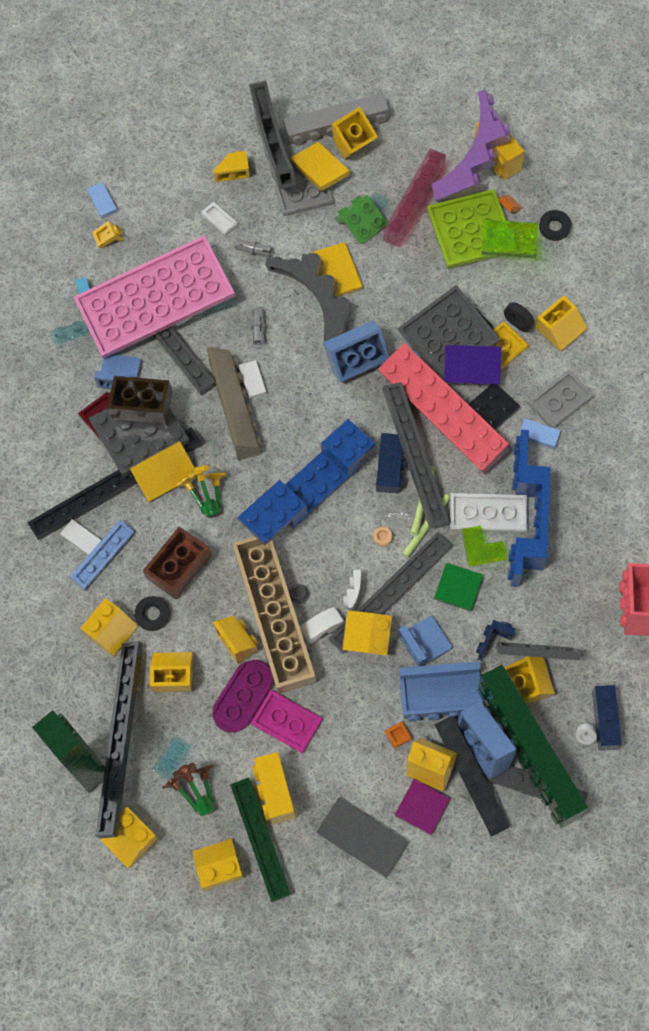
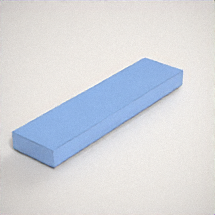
(101, 554)

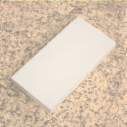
(490, 511)

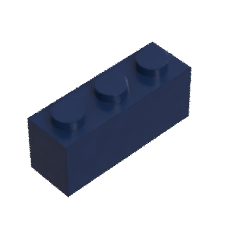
(390, 464)
(606, 718)

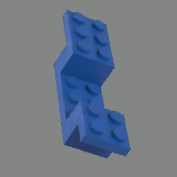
(535, 483)
(310, 486)

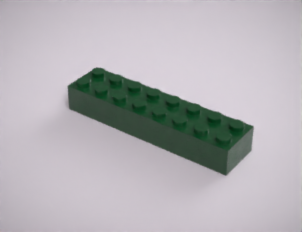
(532, 747)
(70, 750)

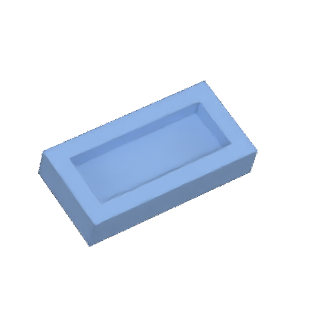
(102, 200)
(541, 433)

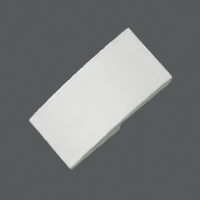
(353, 594)
(320, 624)

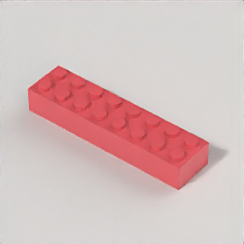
(445, 409)

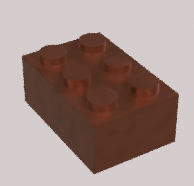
(177, 562)

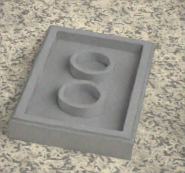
(302, 197)
(560, 399)

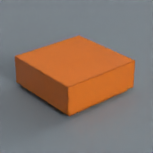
(509, 203)
(398, 735)

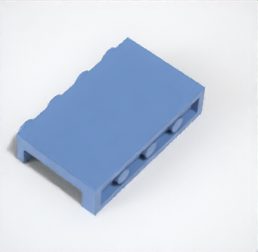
(439, 690)

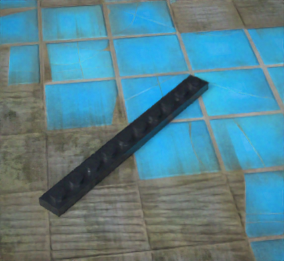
(91, 497)
(119, 741)

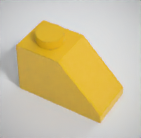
(232, 167)

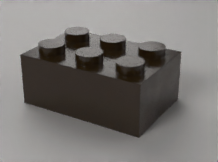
(139, 399)

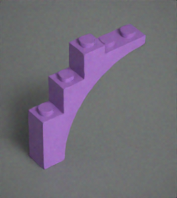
(464, 177)

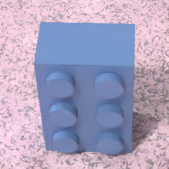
(356, 351)
(486, 740)

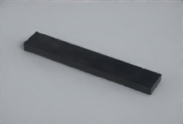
(472, 776)

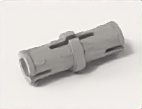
(253, 247)
(258, 326)

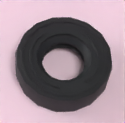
(557, 216)
(519, 316)
(143, 605)

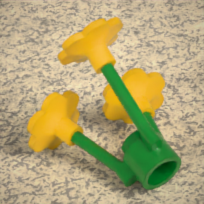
(210, 506)

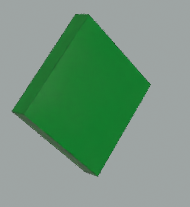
(458, 587)

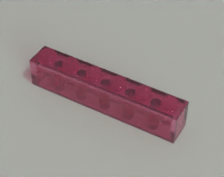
(414, 198)

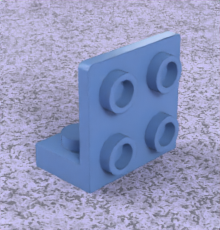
(116, 366)
(424, 641)

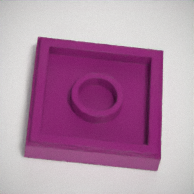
(422, 807)

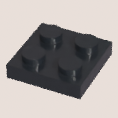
(494, 405)

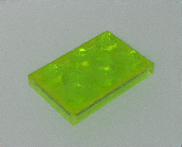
(509, 238)

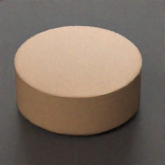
(382, 536)

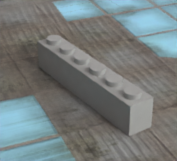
(318, 123)

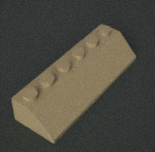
(233, 403)

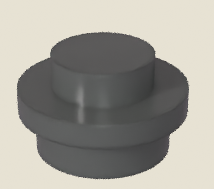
(298, 593)

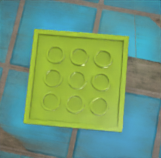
(460, 226)

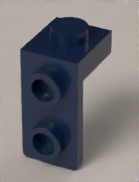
(499, 628)

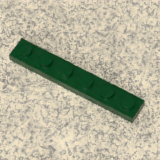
(260, 840)

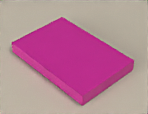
(286, 721)

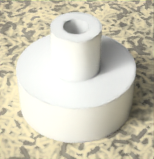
(586, 734)

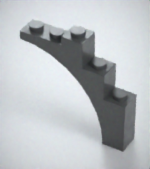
(280, 166)
(308, 272)

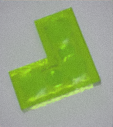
(478, 552)

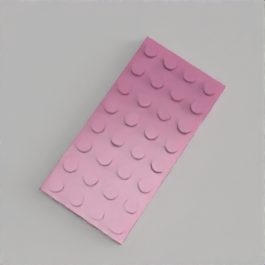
(154, 296)

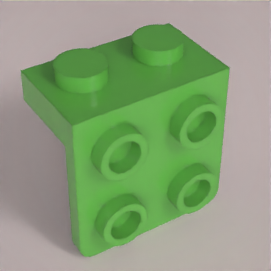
(362, 218)

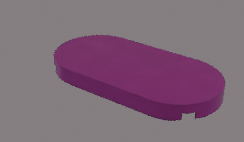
(242, 696)

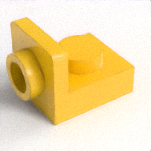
(107, 233)

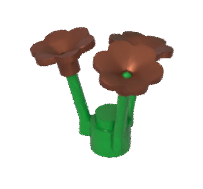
(203, 803)

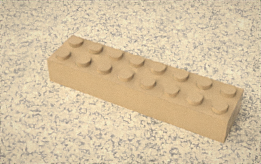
(274, 614)

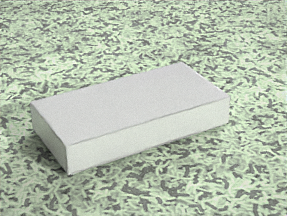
(219, 218)
(252, 379)
(80, 537)

